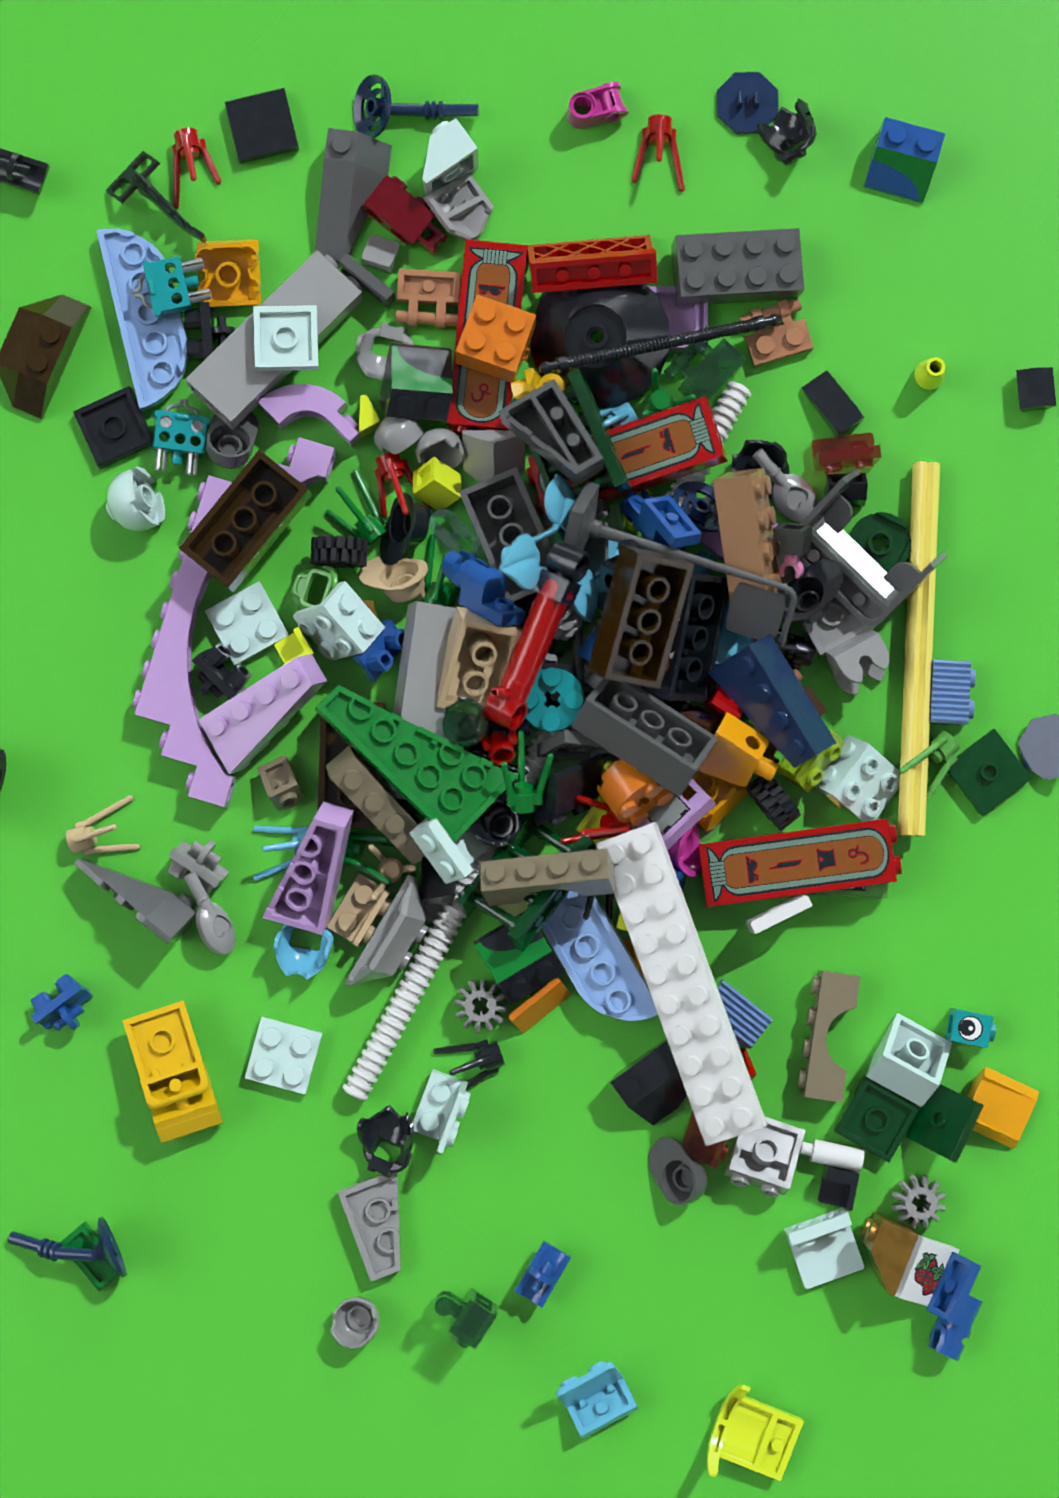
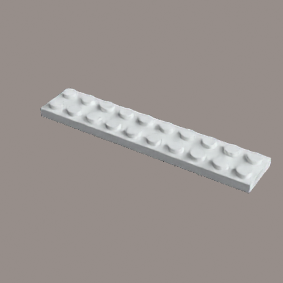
(682, 986)

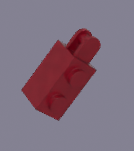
(403, 214)

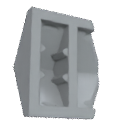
(461, 207)
(492, 453)

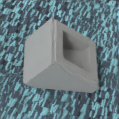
(380, 253)

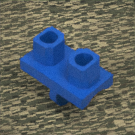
(382, 651)
(62, 1009)
(542, 1273)

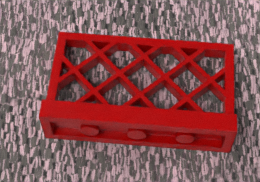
(592, 263)

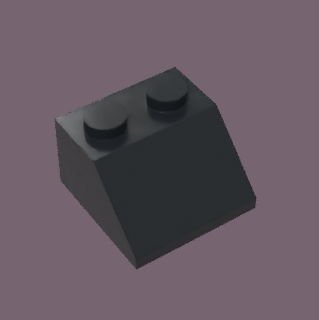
(564, 786)

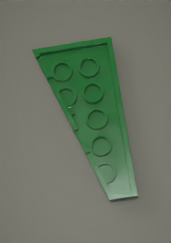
(422, 766)

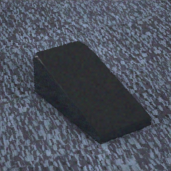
(832, 404)

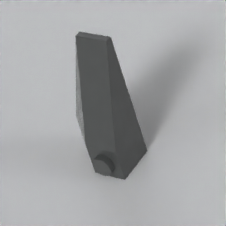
(350, 174)
(157, 907)

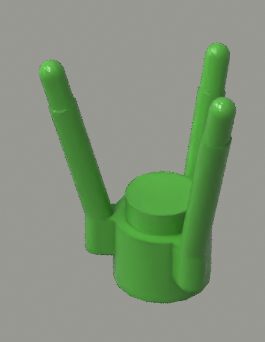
(940, 749)

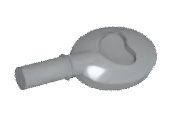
(789, 492)
(211, 919)

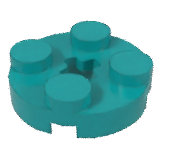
(570, 701)

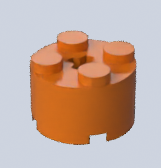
(631, 793)

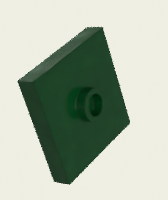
(988, 772)
(876, 1119)
(945, 1122)

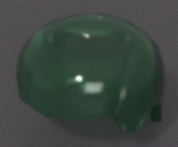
(465, 722)

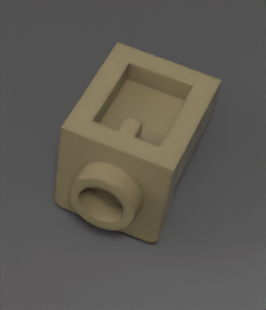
(281, 783)

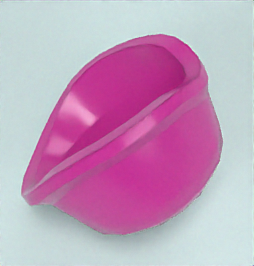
(685, 853)

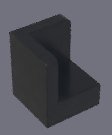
(838, 1187)

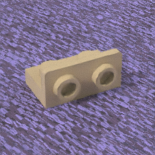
(358, 912)

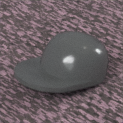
(231, 447)
(676, 1174)

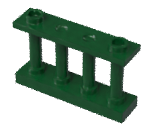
(591, 419)
(540, 903)

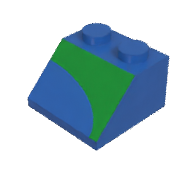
(904, 159)

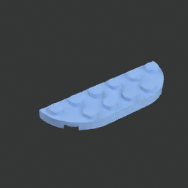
(152, 346)
(598, 960)

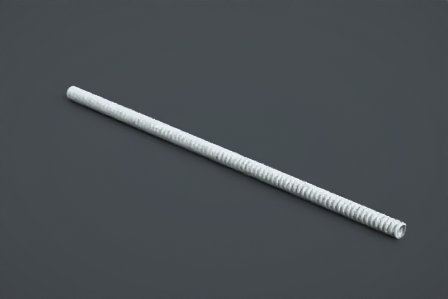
(450, 917)

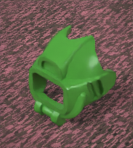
(303, 581)

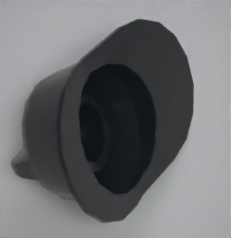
(404, 530)
(814, 591)

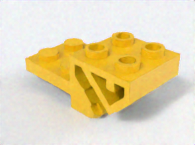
(172, 1072)

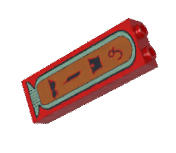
(498, 274)
(655, 450)
(799, 862)

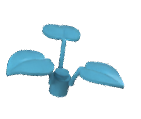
(522, 558)

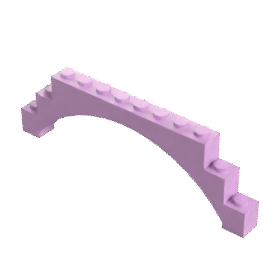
(168, 683)

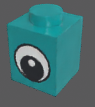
(970, 1028)

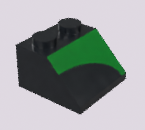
(417, 382)
(514, 970)

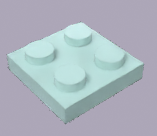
(285, 338)
(247, 623)
(283, 1055)

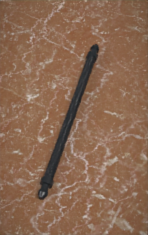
(756, 324)

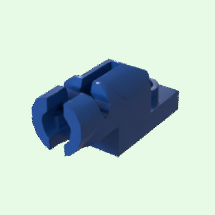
(660, 519)
(481, 588)
(954, 1306)

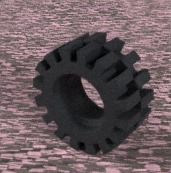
(339, 551)
(773, 802)

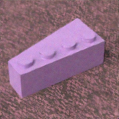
(255, 715)
(313, 877)

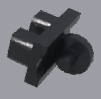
(22, 171)
(203, 319)
(217, 676)

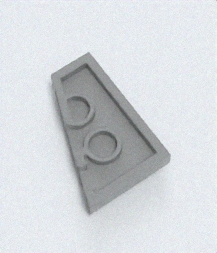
(374, 1221)

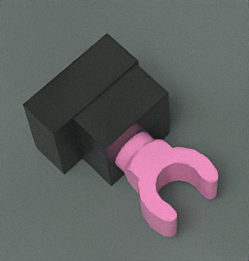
(794, 542)

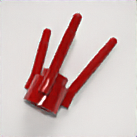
(659, 133)
(188, 147)
(391, 468)
(500, 746)
(609, 824)

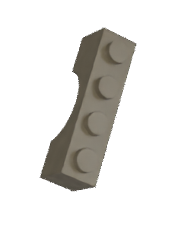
(375, 801)
(580, 872)
(833, 996)

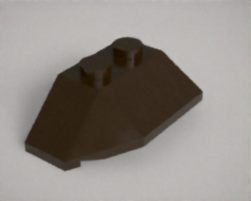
(39, 351)

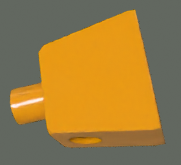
(738, 754)

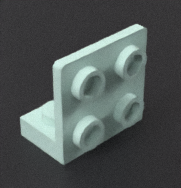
(440, 1105)
(824, 1248)

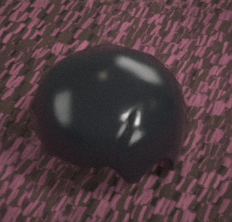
(497, 825)

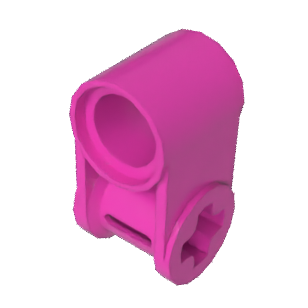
(603, 106)

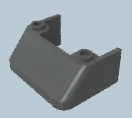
(866, 587)

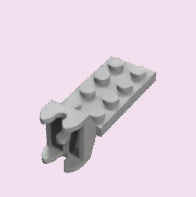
(846, 642)

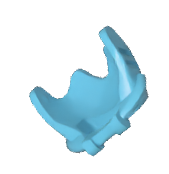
(298, 959)

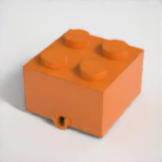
(495, 339)

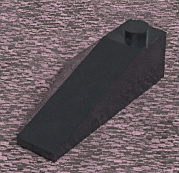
(652, 1084)

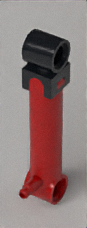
(555, 590)

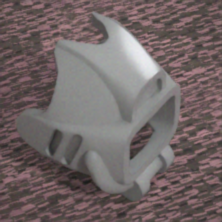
(373, 364)

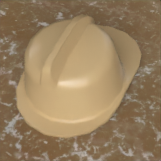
(398, 582)

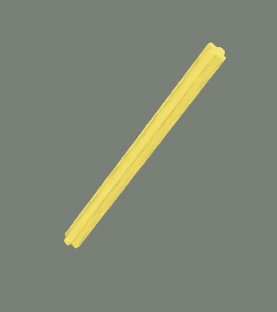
(918, 650)

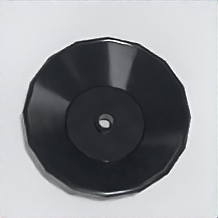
(623, 317)

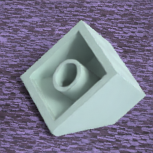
(449, 156)
(910, 1060)

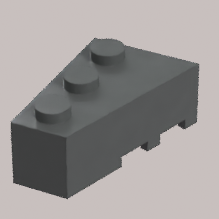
(554, 431)

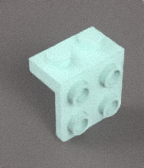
(340, 624)
(860, 779)
(448, 858)

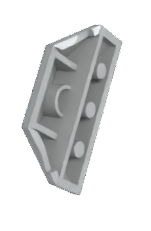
(393, 936)

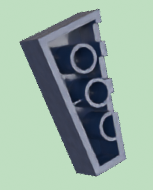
(774, 700)

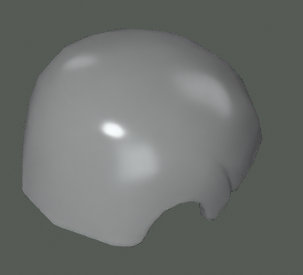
(397, 434)
(440, 444)
(355, 1322)

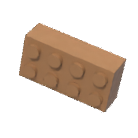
(747, 526)

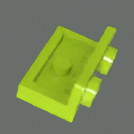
(811, 772)

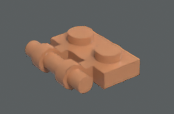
(428, 288)
(781, 341)

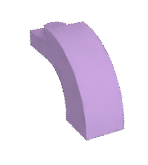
(310, 401)

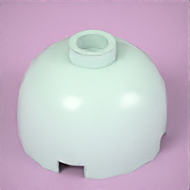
(133, 501)

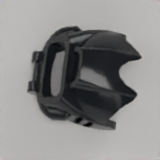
(789, 131)
(745, 461)
(390, 1128)

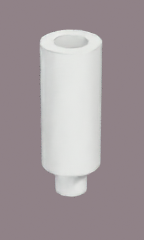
(833, 1154)

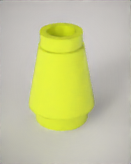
(925, 377)

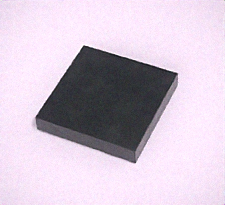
(262, 125)
(114, 427)

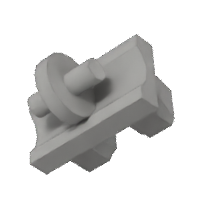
(198, 859)

